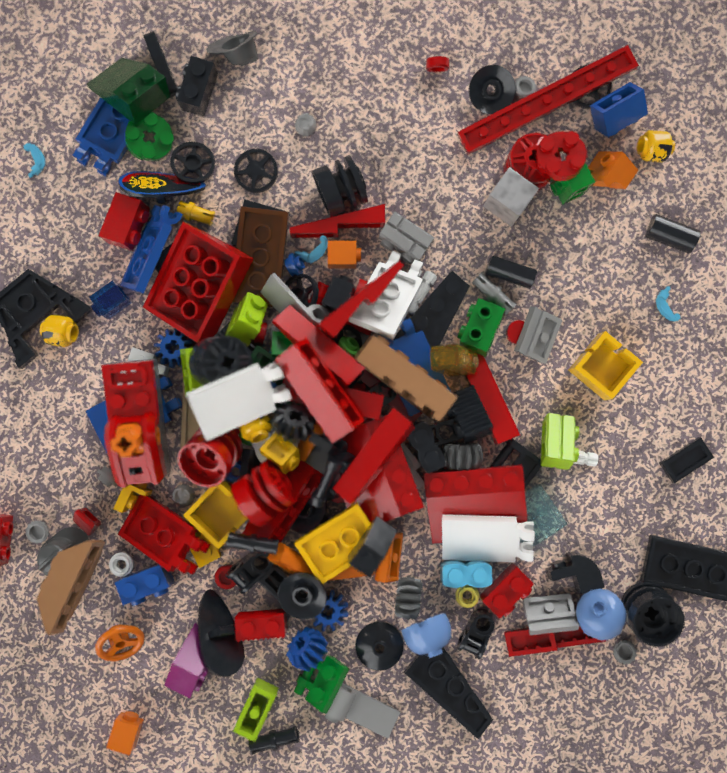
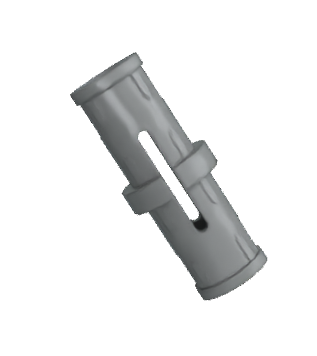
(493, 292)

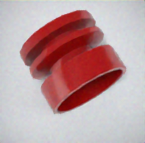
(519, 159)
(211, 460)
(263, 493)

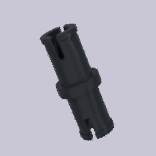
(252, 543)
(274, 740)

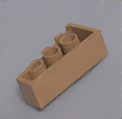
(404, 378)

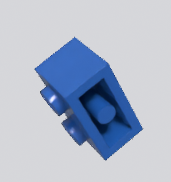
(619, 109)
(144, 583)

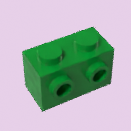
(574, 187)
(481, 327)

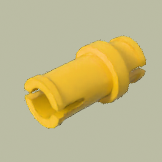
(195, 213)

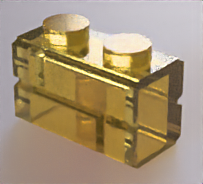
(453, 360)

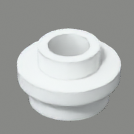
(114, 567)

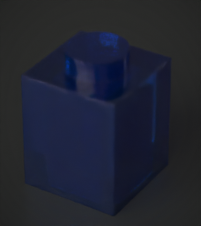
(109, 300)

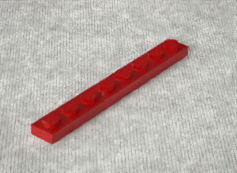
(548, 99)

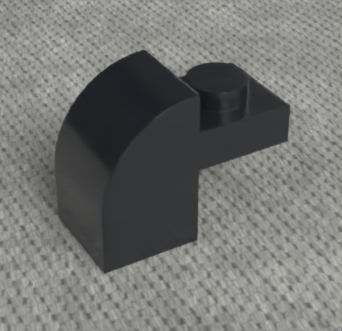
(323, 449)
(581, 568)

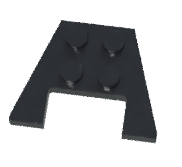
(29, 302)

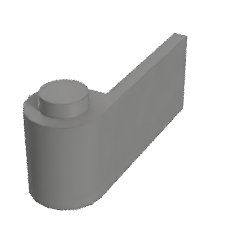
(281, 297)
(363, 711)

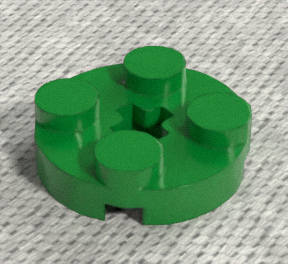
(147, 150)

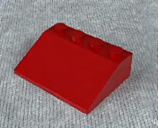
(197, 283)
(394, 489)
(474, 492)

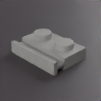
(538, 335)
(550, 614)

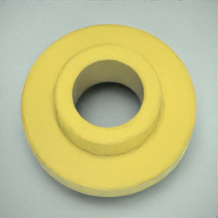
(467, 603)

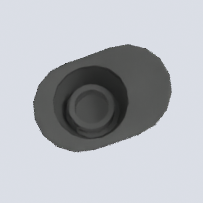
(236, 48)
(60, 541)

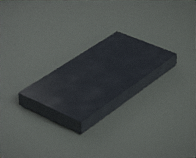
(686, 567)

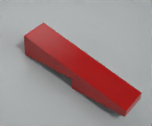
(366, 218)
(369, 294)
(338, 361)
(493, 402)
(367, 403)
(373, 455)
(521, 643)

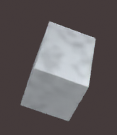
(510, 196)

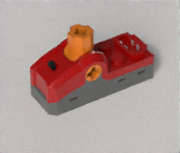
(135, 422)

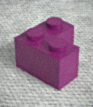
(187, 669)

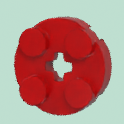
(561, 142)

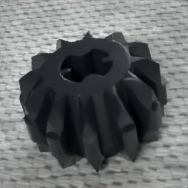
(294, 422)

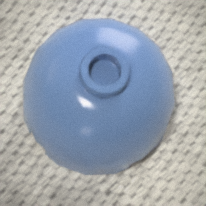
(601, 614)
(428, 636)

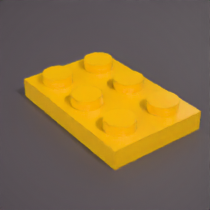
(330, 544)

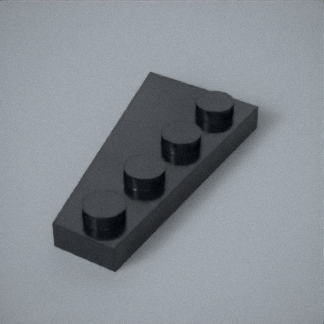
(439, 309)
(450, 689)

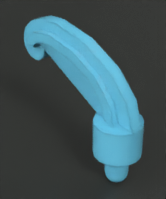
(38, 158)
(317, 253)
(663, 307)

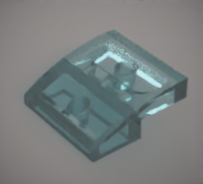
(543, 513)

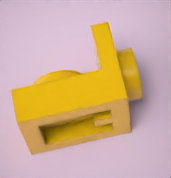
(281, 453)
(128, 496)
(205, 558)

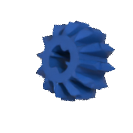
(168, 341)
(336, 615)
(307, 649)

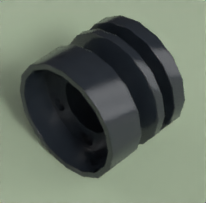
(340, 186)
(209, 354)
(653, 614)

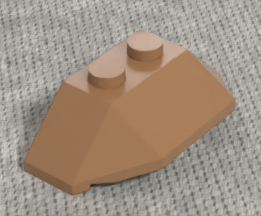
(66, 584)

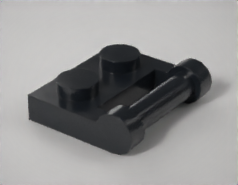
(530, 462)
(335, 468)

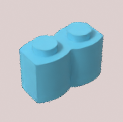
(459, 574)

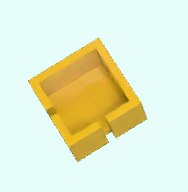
(602, 368)
(216, 514)

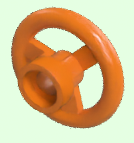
(118, 640)

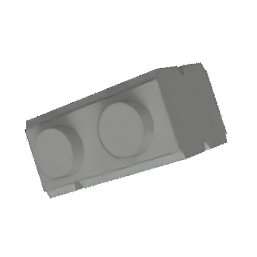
(405, 238)

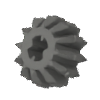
(462, 455)
(408, 598)

